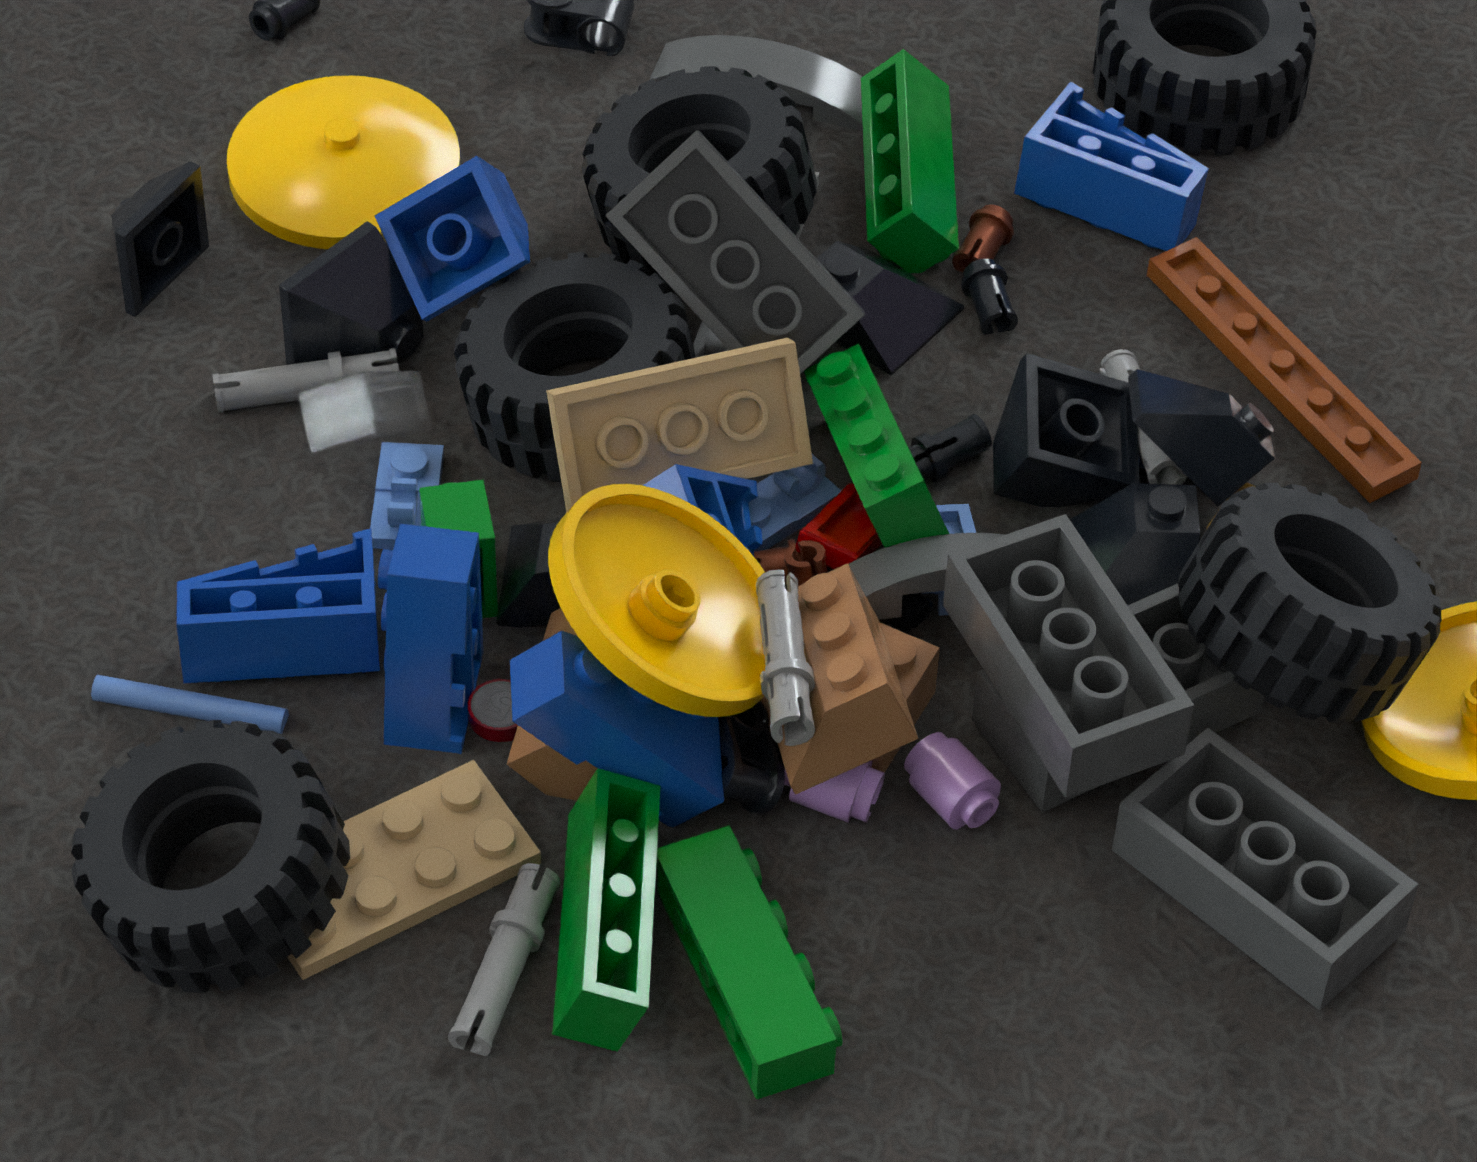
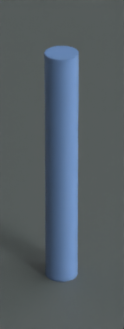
(187, 703)

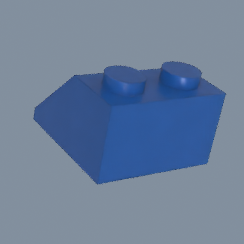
(456, 236)

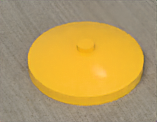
(335, 155)
(661, 598)
(1432, 724)

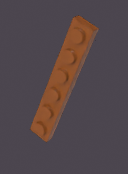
(1284, 370)

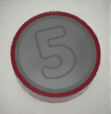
(492, 711)

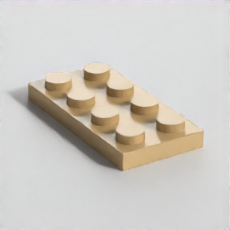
(712, 413)
(419, 860)

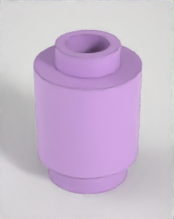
(952, 781)
(843, 795)

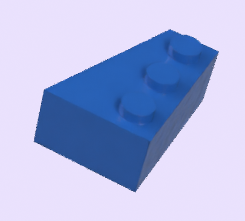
(282, 618)
(594, 716)

